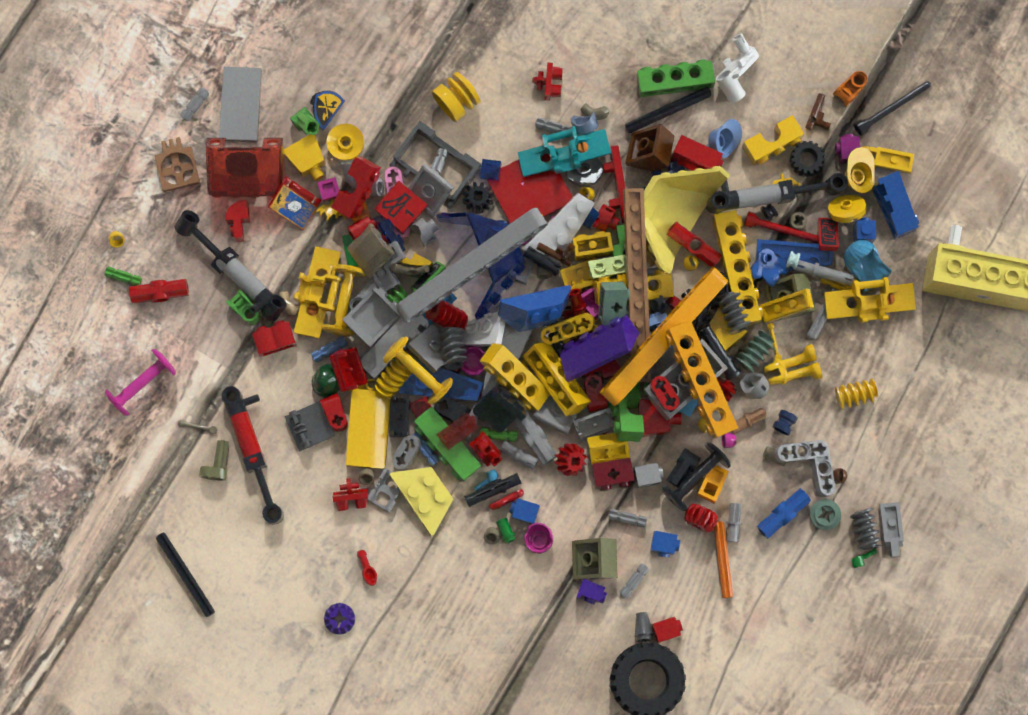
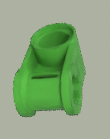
(241, 305)

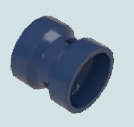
(786, 420)

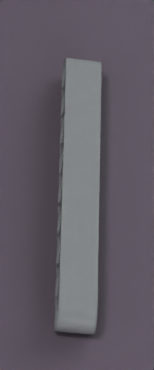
(471, 265)

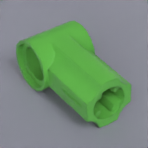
(305, 121)

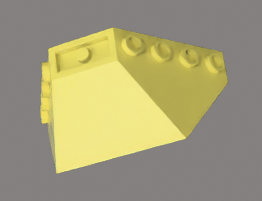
(678, 199)

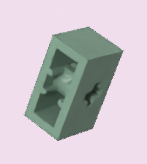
(612, 301)

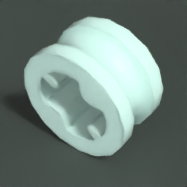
(793, 260)

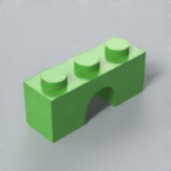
(627, 425)

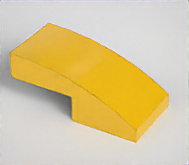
(417, 260)

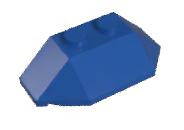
(535, 308)

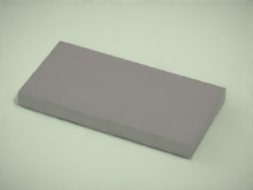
(240, 104)

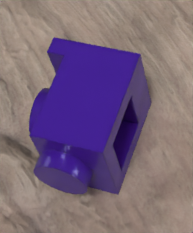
(591, 592)

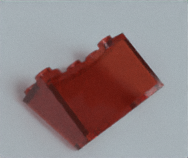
(244, 170)

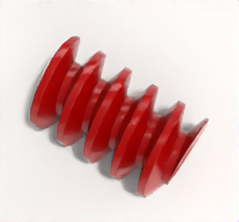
(447, 315)

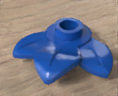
(768, 270)

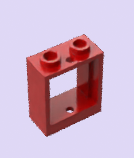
(695, 155)

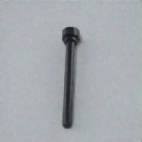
(863, 126)

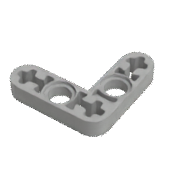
(816, 458)

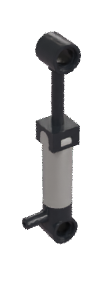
(776, 193)
(227, 262)

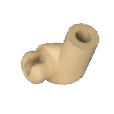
(291, 308)

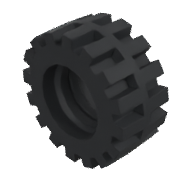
(814, 150)

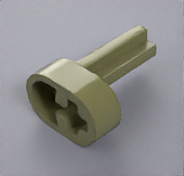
(218, 470)

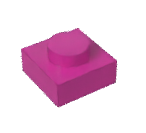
(328, 189)

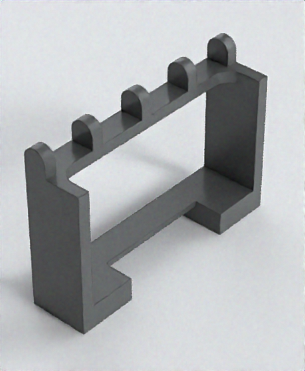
(430, 135)

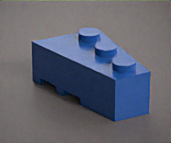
(895, 205)

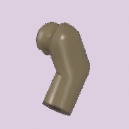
(601, 113)

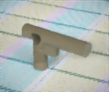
(413, 272)

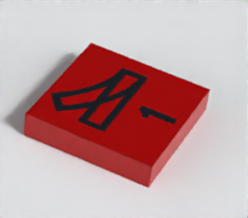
(401, 207)

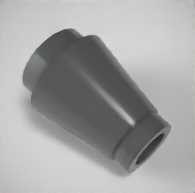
(643, 627)

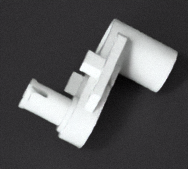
(734, 69)

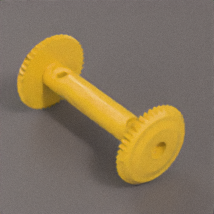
(344, 298)
(422, 374)

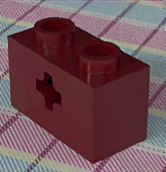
(620, 466)

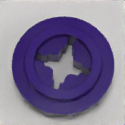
(346, 625)

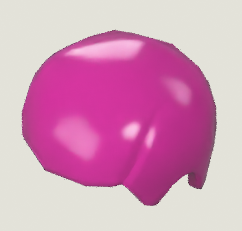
(473, 365)
(538, 538)

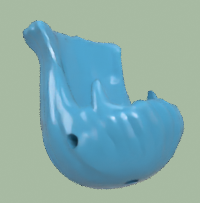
(864, 262)

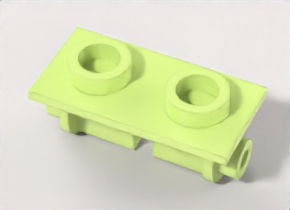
(607, 266)

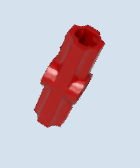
(684, 238)
(158, 291)

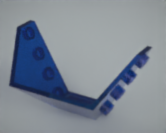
(503, 270)

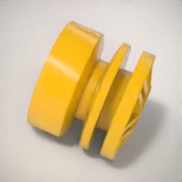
(452, 99)

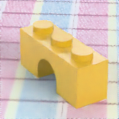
(759, 149)

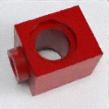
(667, 629)

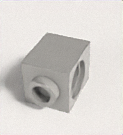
(648, 475)

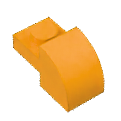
(713, 484)

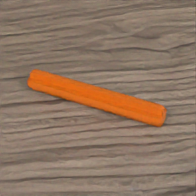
(723, 560)

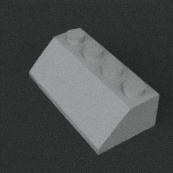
(681, 388)

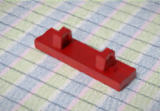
(616, 167)

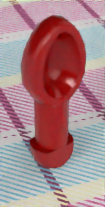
(506, 500)
(368, 573)

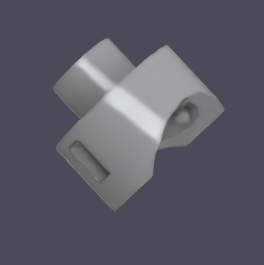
(425, 230)
(757, 385)

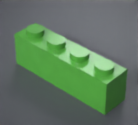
(458, 457)

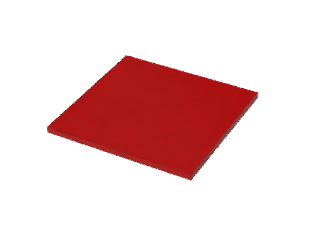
(541, 191)

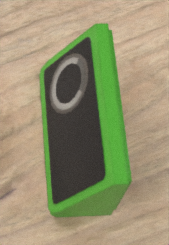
(434, 270)

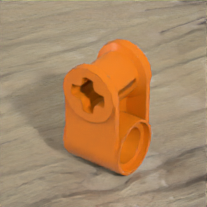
(849, 90)

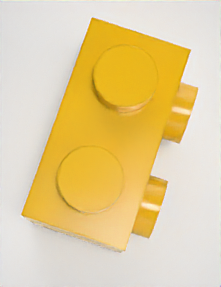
(592, 246)

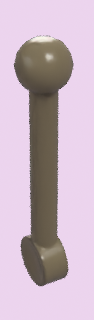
(181, 423)

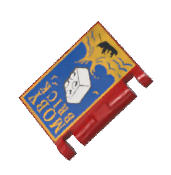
(294, 203)

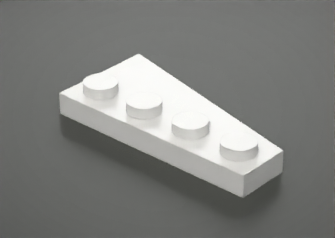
(564, 225)

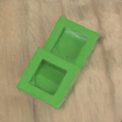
(618, 249)

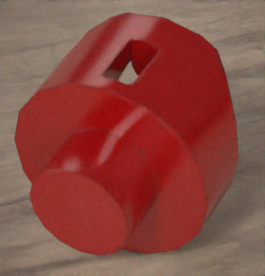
(606, 219)

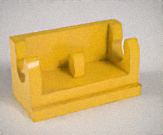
(607, 448)

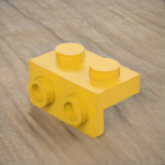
(577, 275)

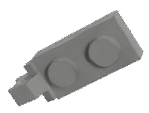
(891, 527)

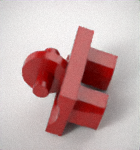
(552, 73)
(486, 450)
(342, 497)

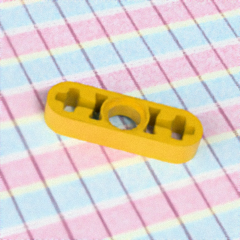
(582, 329)

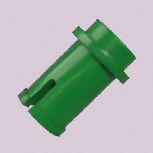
(505, 530)

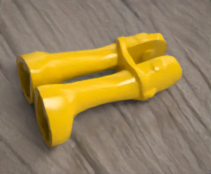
(812, 370)

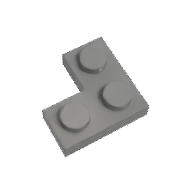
(386, 277)

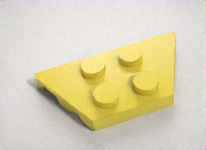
(424, 494)

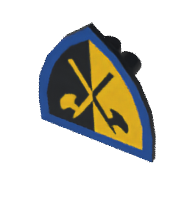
(325, 106)

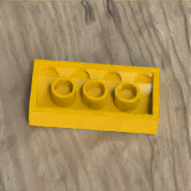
(368, 429)

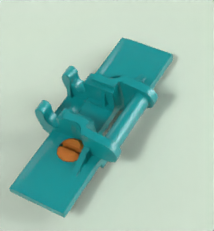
(566, 158)

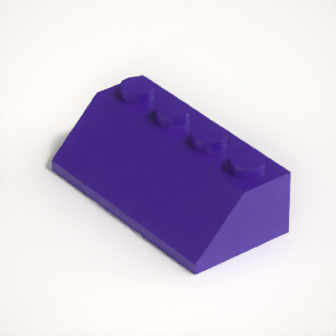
(598, 347)

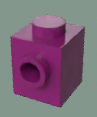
(845, 146)

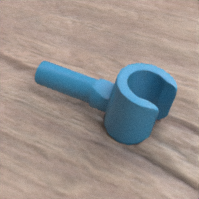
(491, 477)

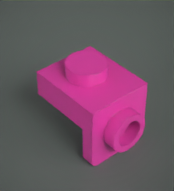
(588, 298)

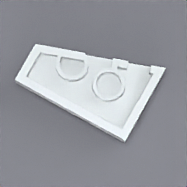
(484, 331)

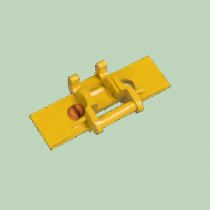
(311, 291)
(870, 307)

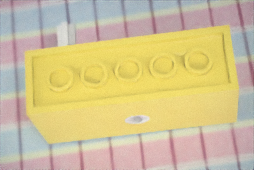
(976, 274)

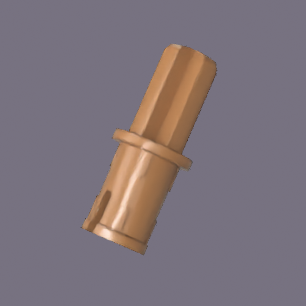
(750, 419)

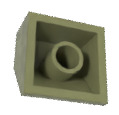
(789, 285)
(594, 558)

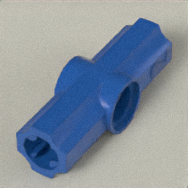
(783, 513)

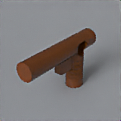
(817, 115)
(559, 253)

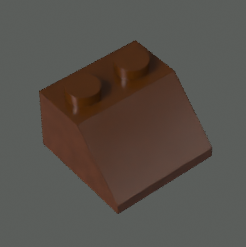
(650, 148)

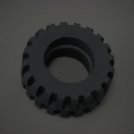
(666, 660)

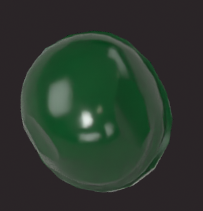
(324, 381)

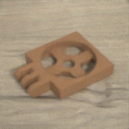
(174, 152)

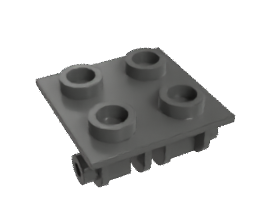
(309, 426)

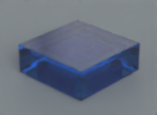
(490, 169)

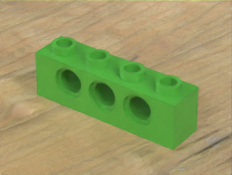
(648, 87)

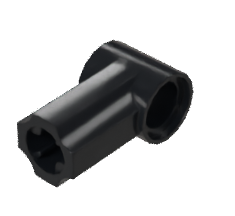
(685, 465)

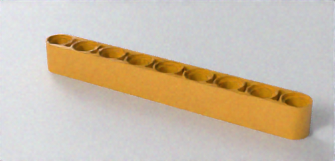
(656, 343)

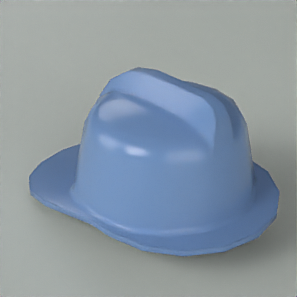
(726, 137)

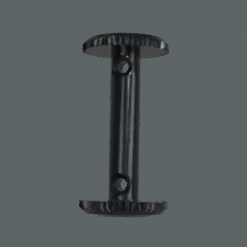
(696, 476)

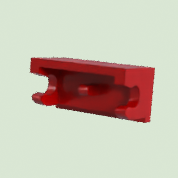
(348, 369)

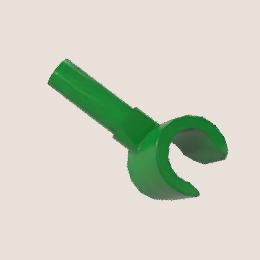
(858, 560)

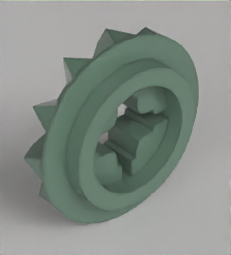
(827, 505)

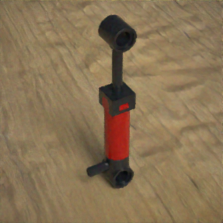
(249, 445)

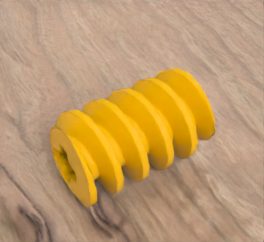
(392, 379)
(855, 393)

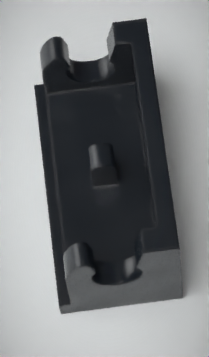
(399, 416)

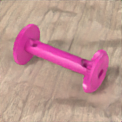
(140, 382)

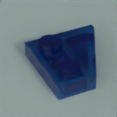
(387, 229)

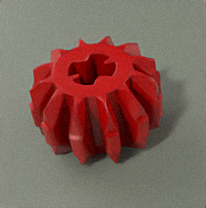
(570, 459)
(701, 518)

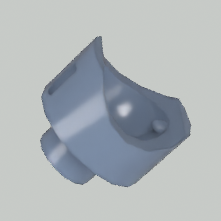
(585, 124)

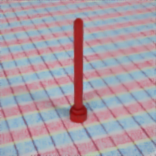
(753, 220)

